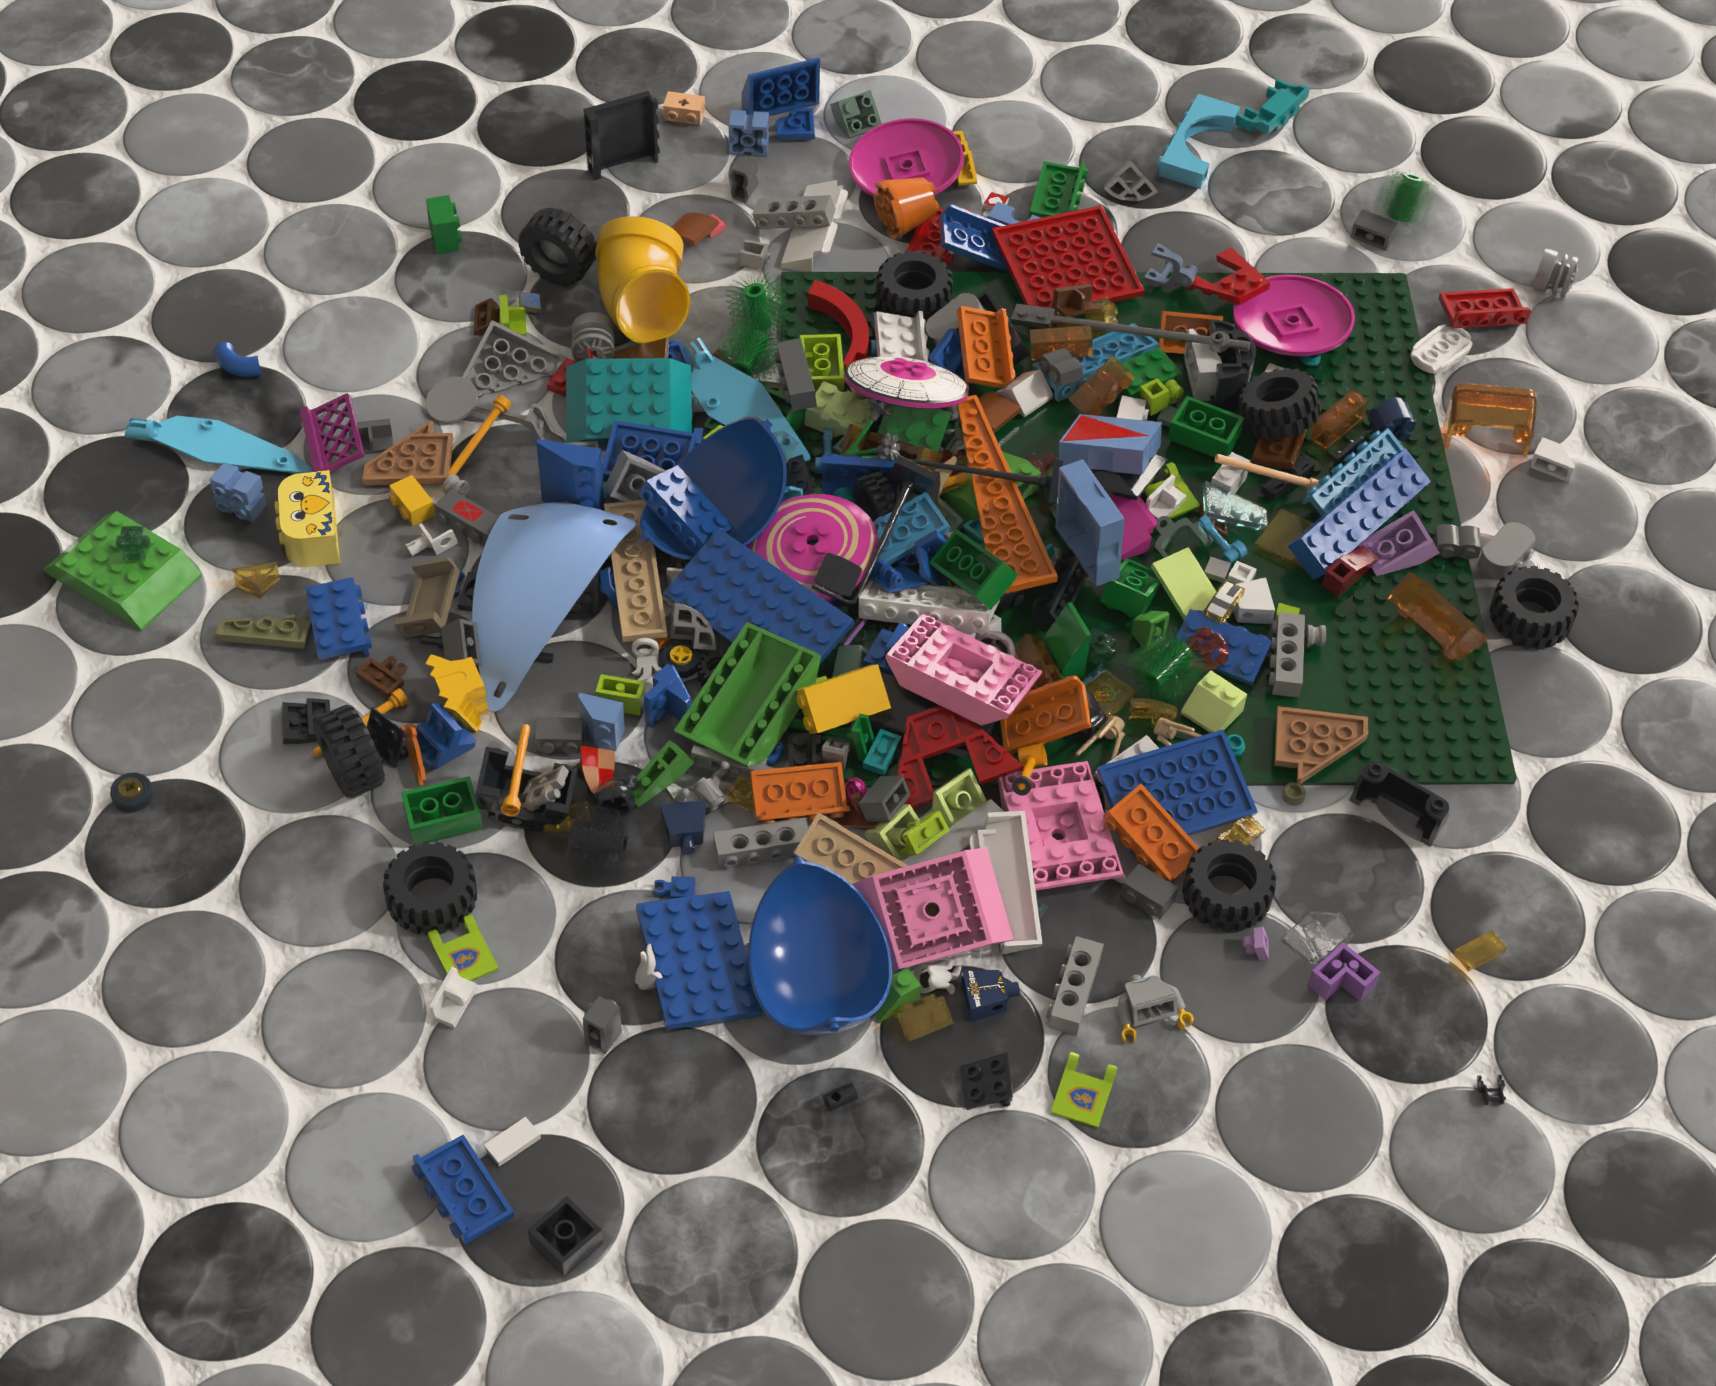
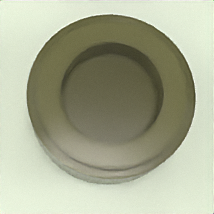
(1293, 793)

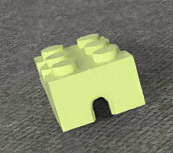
(837, 410)

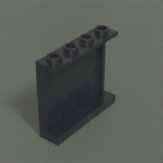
(621, 132)

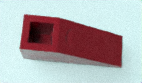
(1348, 570)

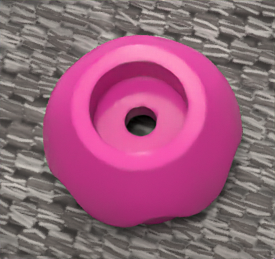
(852, 786)

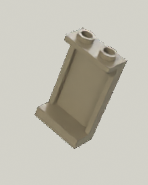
(430, 598)

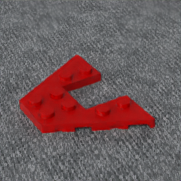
(940, 731)

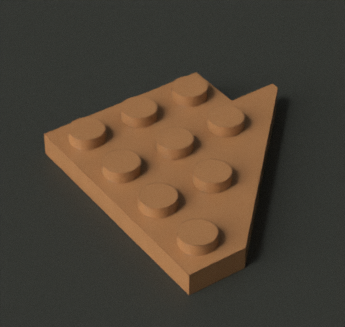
(419, 454)
(1315, 739)

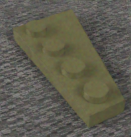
(283, 632)

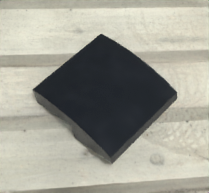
(299, 719)

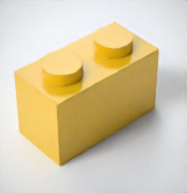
(411, 500)

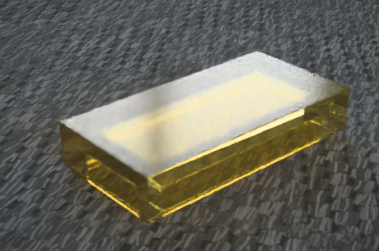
(1480, 950)

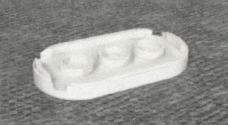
(1441, 349)

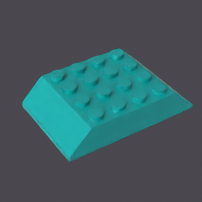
(629, 391)

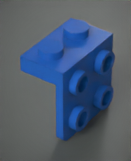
(925, 551)

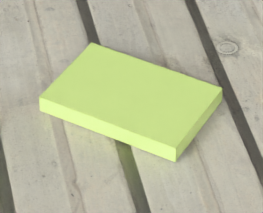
(1184, 581)

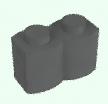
(744, 179)
(1061, 367)
(1457, 541)

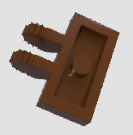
(380, 677)

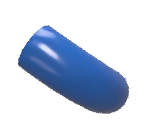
(235, 363)

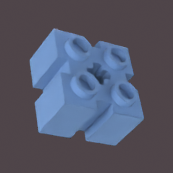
(748, 133)
(238, 492)

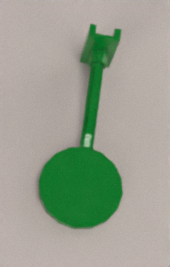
(859, 734)

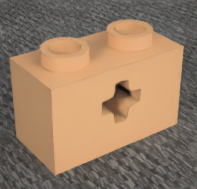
(684, 108)

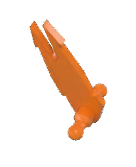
(414, 752)

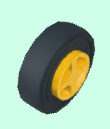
(679, 651)

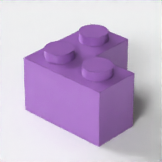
(1345, 970)

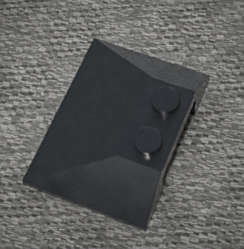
(1130, 485)

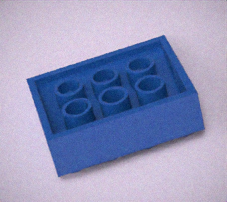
(782, 88)
(654, 444)
(570, 474)

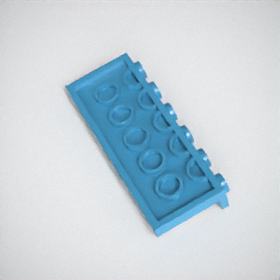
(1116, 344)
(1353, 471)
(914, 522)

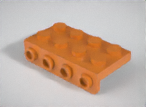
(986, 347)
(1047, 715)
(798, 792)
(1151, 834)

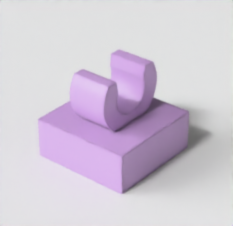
(1257, 944)

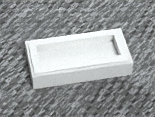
(512, 1141)

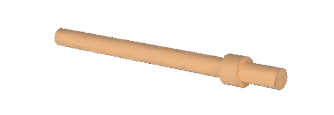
(1308, 483)

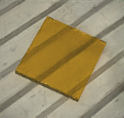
(1280, 533)

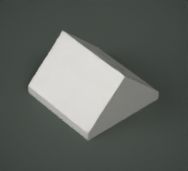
(1028, 391)

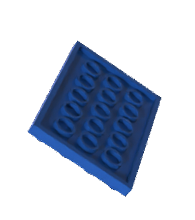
(1190, 779)
(700, 960)

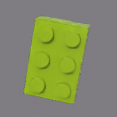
(824, 359)

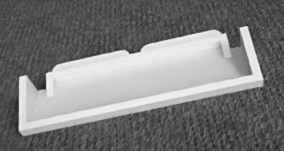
(818, 240)
(1011, 862)

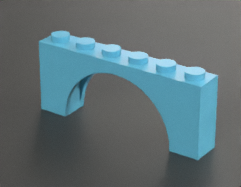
(1203, 115)

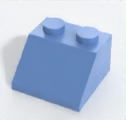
(602, 720)

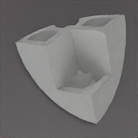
(1130, 184)
(691, 625)

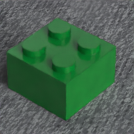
(443, 224)

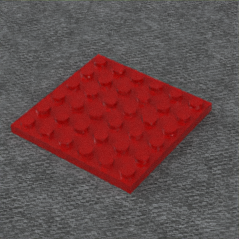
(1064, 253)

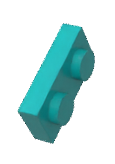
(882, 752)

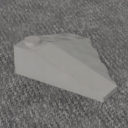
(509, 360)

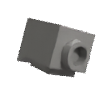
(754, 254)

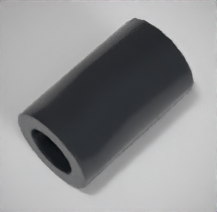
(840, 1096)

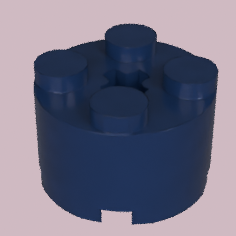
(1393, 415)

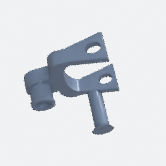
(1180, 275)

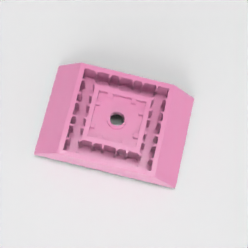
(960, 671)
(1067, 804)
(967, 900)

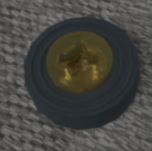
(126, 798)

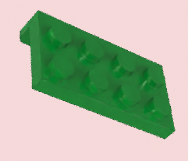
(1058, 189)

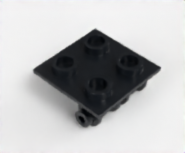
(798, 475)
(386, 737)
(987, 1082)

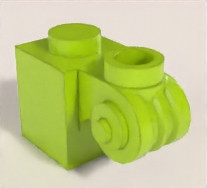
(1160, 395)

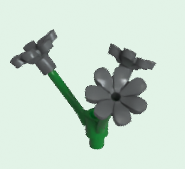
(888, 448)

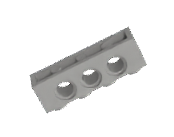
(794, 212)
(1288, 654)
(752, 837)
(1065, 1017)

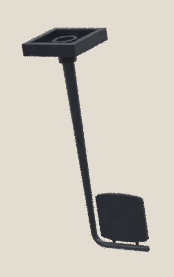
(1048, 481)
(841, 574)

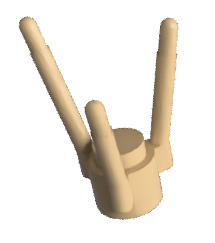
(1167, 729)
(1111, 730)

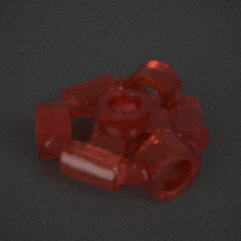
(1208, 648)

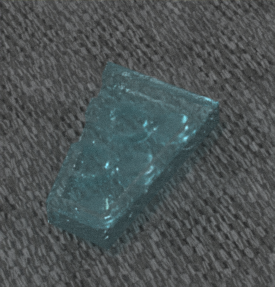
(1232, 509)

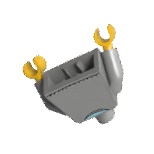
(1149, 1001)

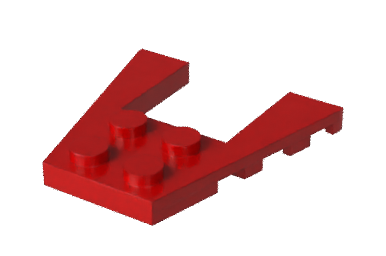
(1237, 287)

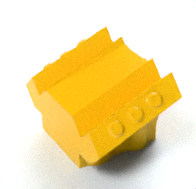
(460, 689)

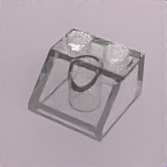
(1318, 935)

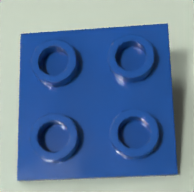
(895, 578)

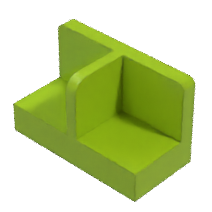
(512, 316)
(924, 833)

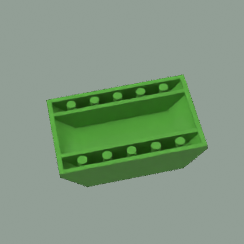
(127, 588)
(750, 696)

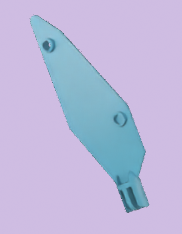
(733, 395)
(216, 443)

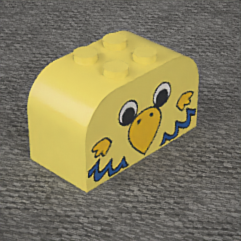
(308, 519)

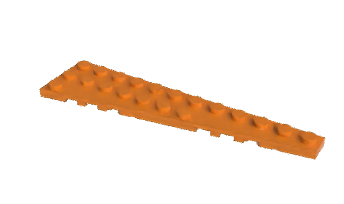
(1001, 510)

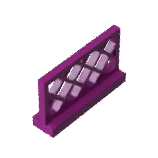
(314, 427)

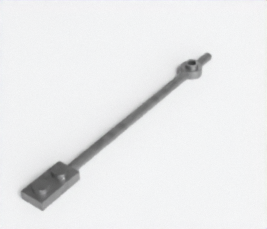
(1044, 317)

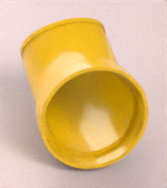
(640, 277)

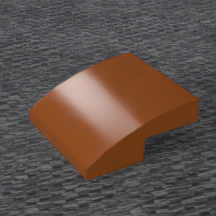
(694, 227)
(998, 409)

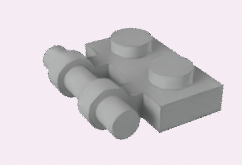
(544, 788)

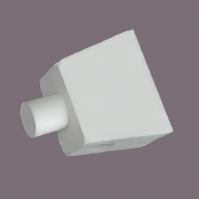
(1256, 603)

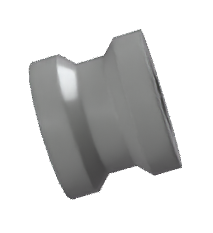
(454, 483)
(1315, 635)

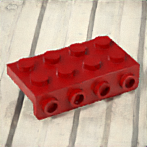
(928, 239)
(1483, 308)

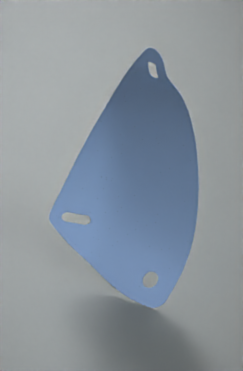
(531, 581)

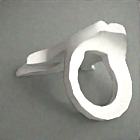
(646, 658)
(645, 973)
(938, 976)

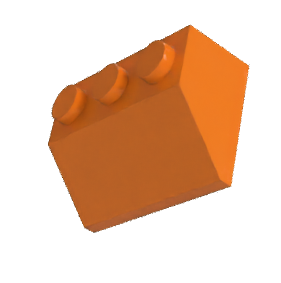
(1182, 323)

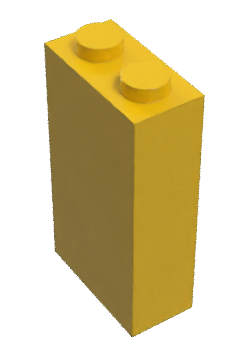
(842, 699)

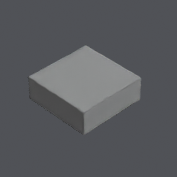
(1217, 569)

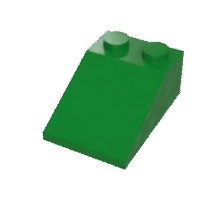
(1132, 589)
(1069, 642)

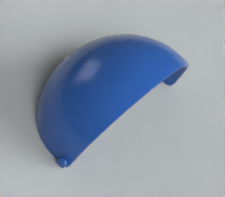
(740, 473)
(817, 952)

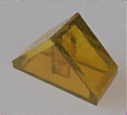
(257, 578)

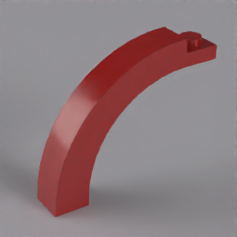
(847, 313)

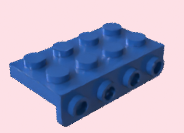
(970, 236)
(843, 471)
(684, 508)
(338, 618)
(1245, 648)
(462, 1189)

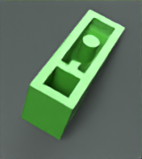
(661, 772)

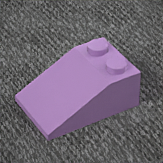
(1400, 545)

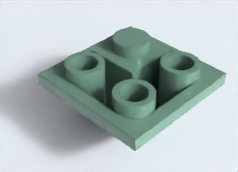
(856, 114)

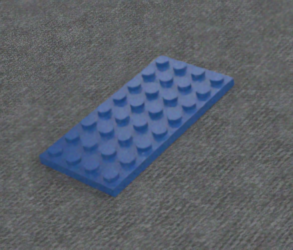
(739, 586)

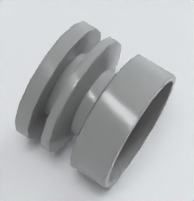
(1555, 273)
(596, 332)

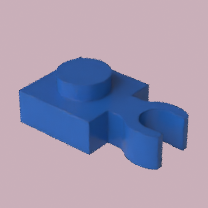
(677, 888)

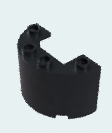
(1235, 366)
(495, 784)

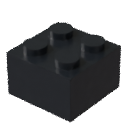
(565, 1236)

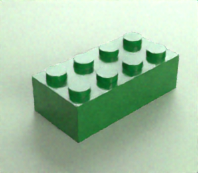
(973, 569)

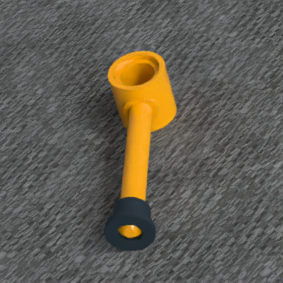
(1031, 757)

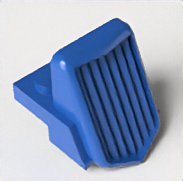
(949, 354)
(882, 645)
(666, 697)
(442, 738)

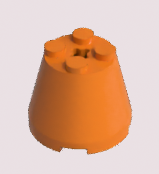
(904, 204)

